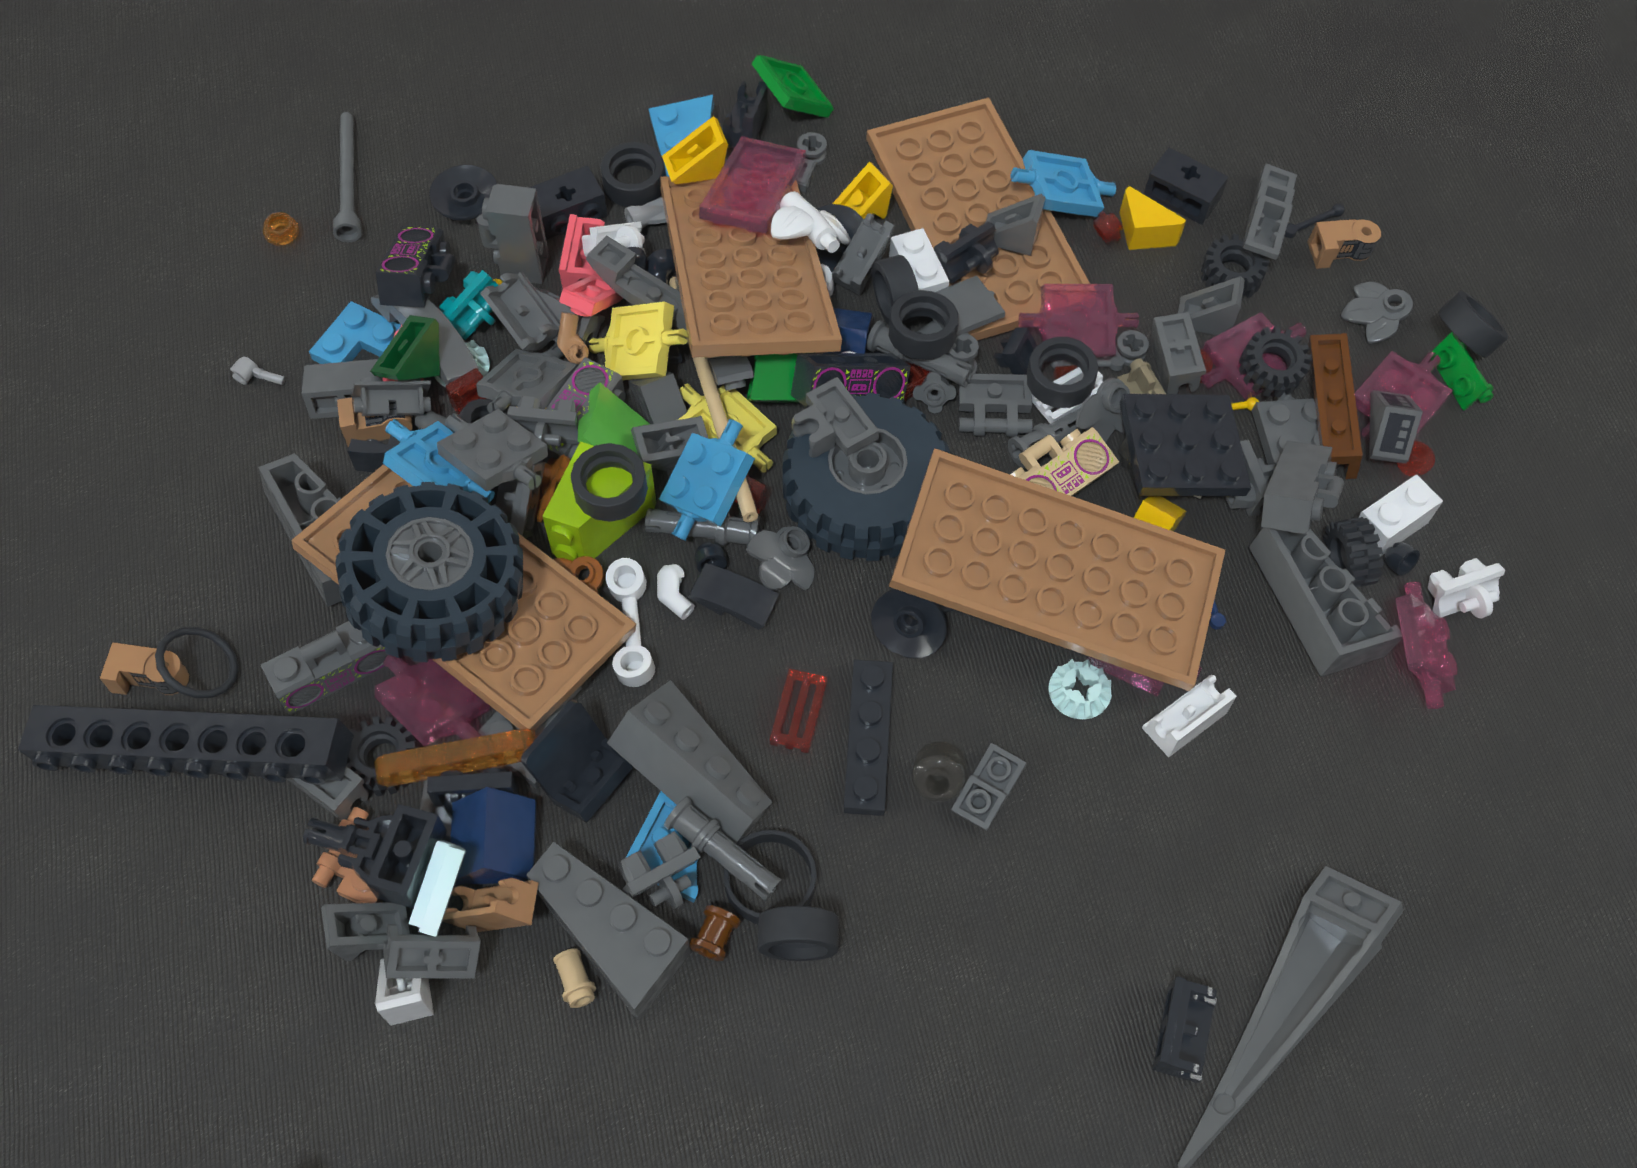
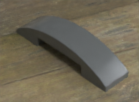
(617, 268)
(453, 352)

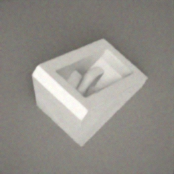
(402, 998)

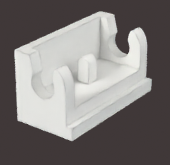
(1189, 716)

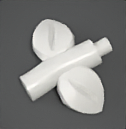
(800, 219)

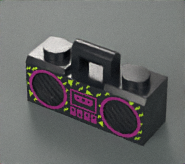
(413, 266)
(858, 372)

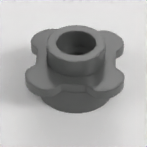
(934, 382)

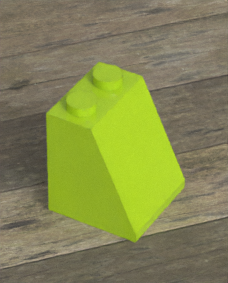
(576, 533)

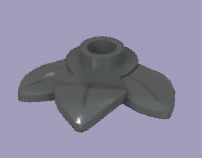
(1373, 309)
(1103, 409)
(779, 560)

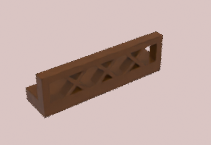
(1336, 400)

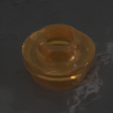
(280, 229)

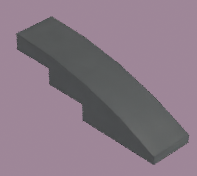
(1270, 211)

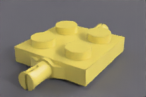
(639, 340)
(756, 426)

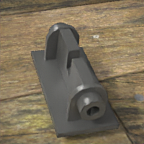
(377, 394)

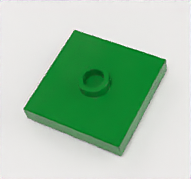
(792, 86)

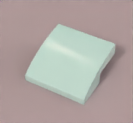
(437, 887)

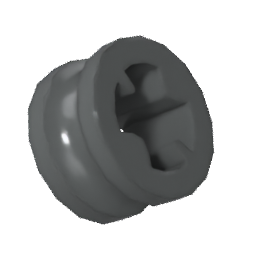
(814, 140)
(1137, 340)

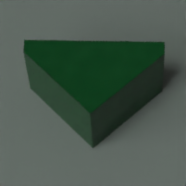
(411, 352)

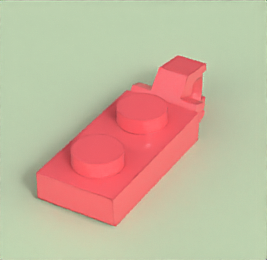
(589, 296)

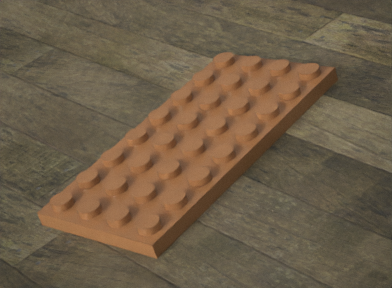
(952, 174)
(744, 287)
(1060, 569)
(544, 652)

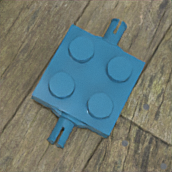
(1063, 182)
(418, 458)
(706, 479)

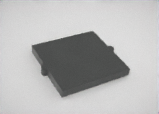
(974, 304)

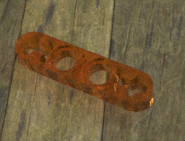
(459, 755)

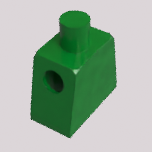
(772, 379)

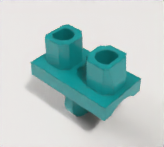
(469, 307)

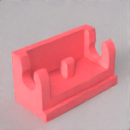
(573, 261)

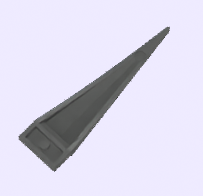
(1325, 950)

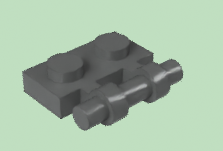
(995, 394)

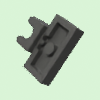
(833, 419)

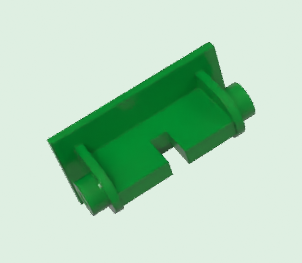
(1461, 372)

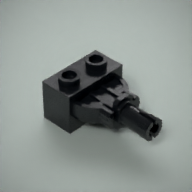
(384, 851)

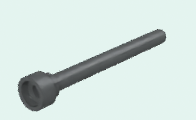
(346, 223)

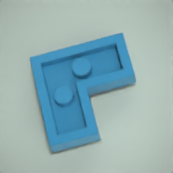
(351, 332)

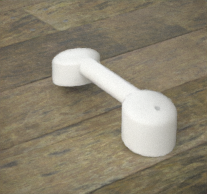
(627, 584)

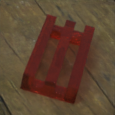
(791, 740)

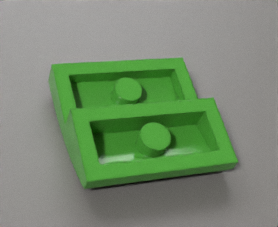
(608, 420)

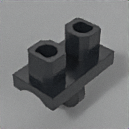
(970, 252)

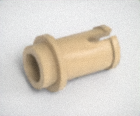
(574, 978)

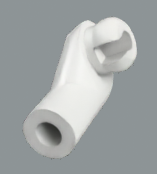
(668, 591)

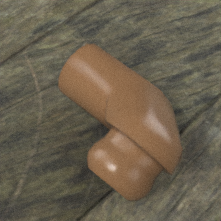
(568, 339)

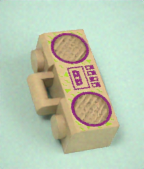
(1072, 467)

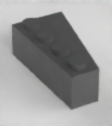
(298, 501)
(1322, 602)
(687, 759)
(615, 932)

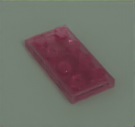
(752, 185)

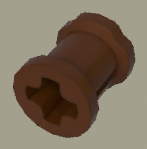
(714, 933)

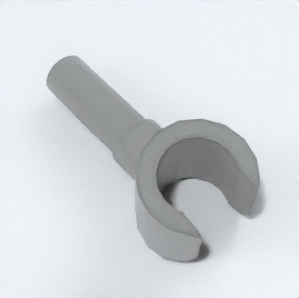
(245, 369)

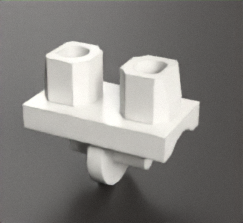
(626, 234)
(1471, 591)

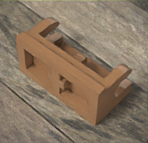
(494, 906)

